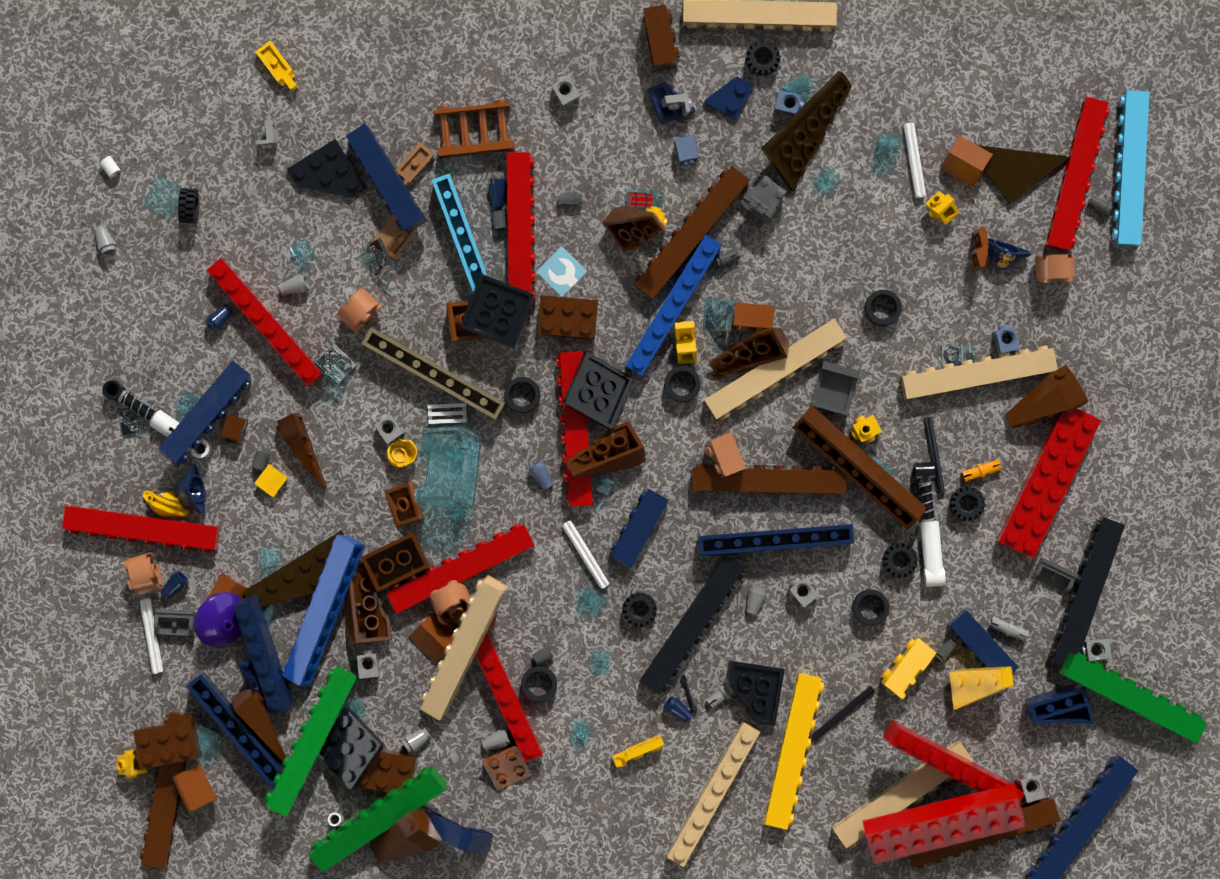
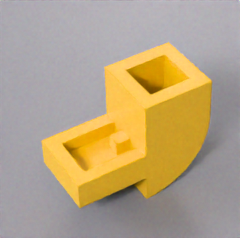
(685, 342)

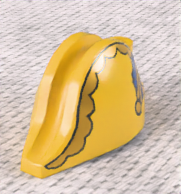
(165, 503)

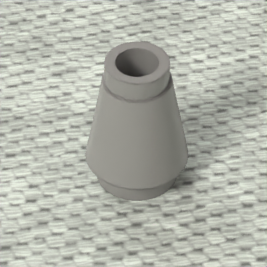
(105, 242)
(297, 284)
(756, 596)
(415, 740)
(497, 740)

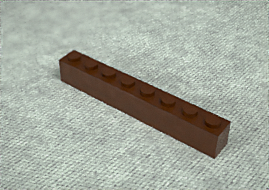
(692, 232)
(859, 467)
(771, 480)
(164, 809)
(1035, 815)

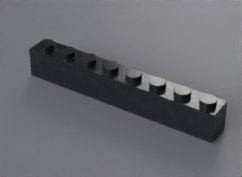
(1087, 589)
(692, 623)

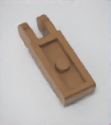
(415, 163)

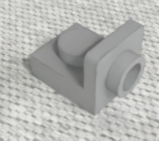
(675, 101)
(269, 133)

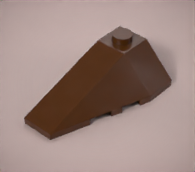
(632, 226)
(753, 351)
(1052, 395)
(297, 438)
(613, 452)
(364, 611)
(253, 712)
(407, 837)

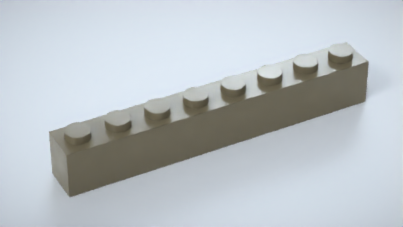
(433, 373)

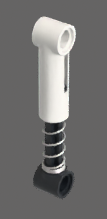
(158, 419)
(930, 533)

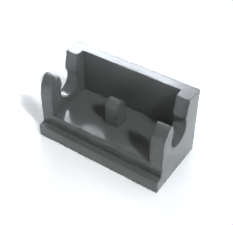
(1054, 575)
(174, 622)

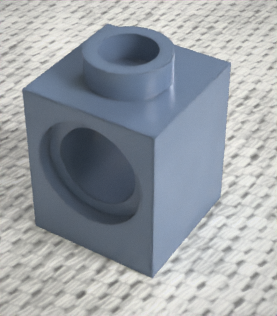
(783, 96)
(686, 150)
(1013, 344)

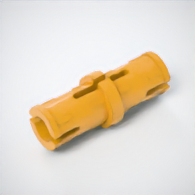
(981, 470)

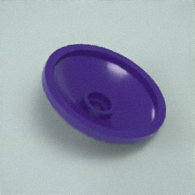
(213, 617)

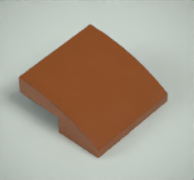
(980, 254)

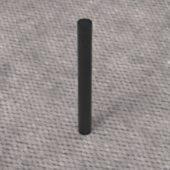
(934, 454)
(842, 713)

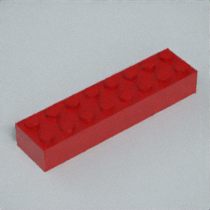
(1048, 481)
(944, 823)

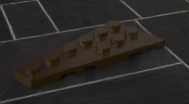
(802, 135)
(296, 578)

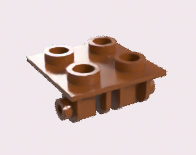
(506, 767)

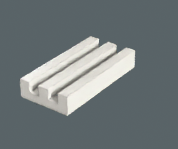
(430, 413)

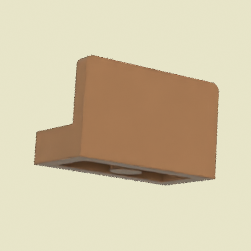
(394, 238)

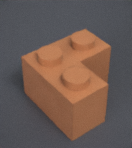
(726, 454)

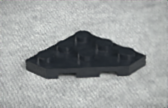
(327, 172)
(757, 689)

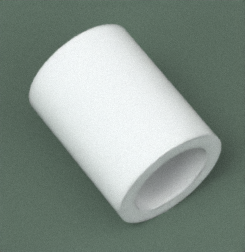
(110, 166)
(330, 819)

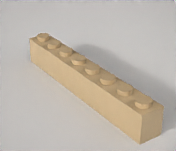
(760, 14)
(978, 373)
(769, 374)
(464, 647)
(713, 793)
(895, 798)

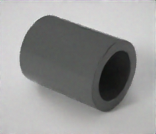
(499, 220)
(260, 460)
(542, 655)

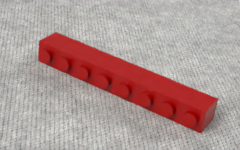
(1077, 173)
(520, 221)
(265, 322)
(575, 434)
(141, 527)
(461, 568)
(508, 700)
(944, 759)

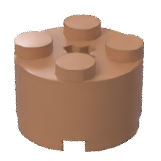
(1055, 267)
(359, 310)
(143, 574)
(450, 602)

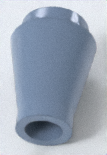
(540, 474)

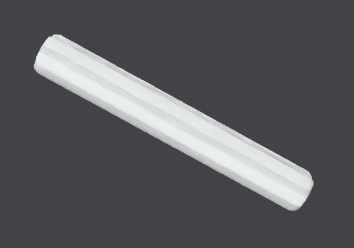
(914, 159)
(585, 554)
(151, 637)

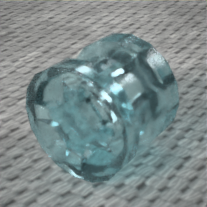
(603, 485)

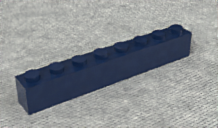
(776, 539)
(236, 728)
(1084, 820)

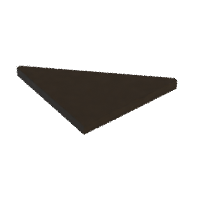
(1018, 170)

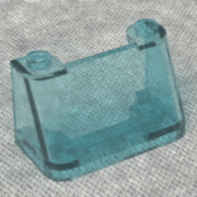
(450, 468)

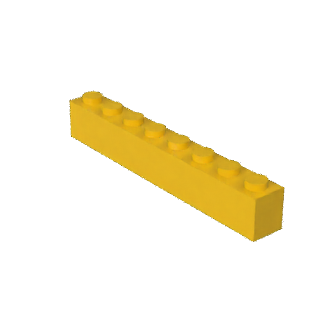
(792, 751)

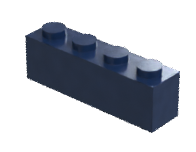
(638, 530)
(979, 642)

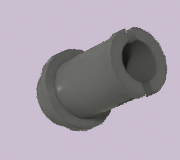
(570, 200)
(1100, 205)
(724, 259)
(945, 650)

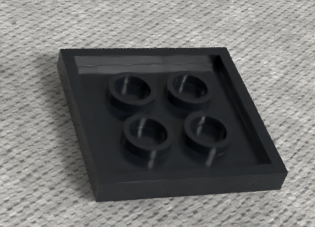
(497, 311)
(597, 390)
(350, 748)

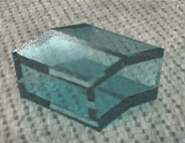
(888, 142)

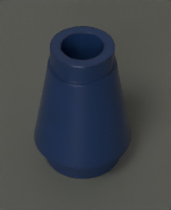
(497, 191)
(219, 317)
(174, 584)
(677, 709)

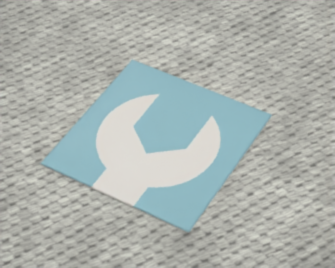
(561, 271)

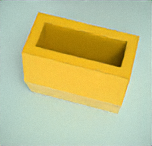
(271, 480)

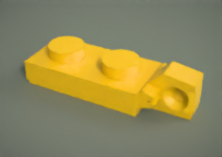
(277, 65)
(637, 751)

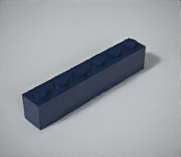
(386, 179)
(205, 413)
(263, 654)

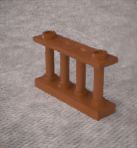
(466, 147)

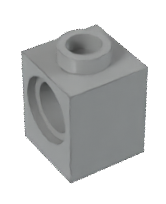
(565, 100)
(395, 434)
(810, 595)
(1104, 649)
(364, 672)
(1037, 790)

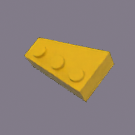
(907, 667)
(978, 683)

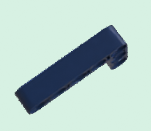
(458, 836)

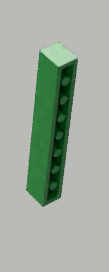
(1132, 697)
(310, 742)
(377, 818)

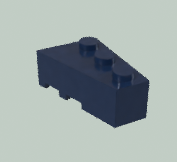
(1061, 705)

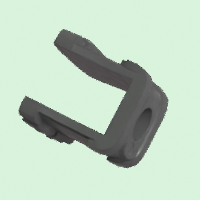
(763, 199)

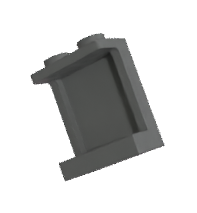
(834, 389)

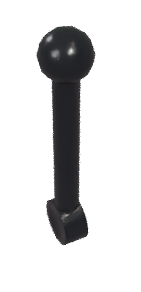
(693, 709)

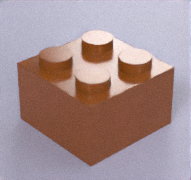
(752, 317)

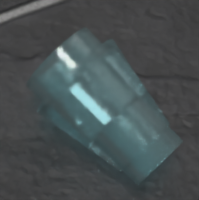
(798, 84)

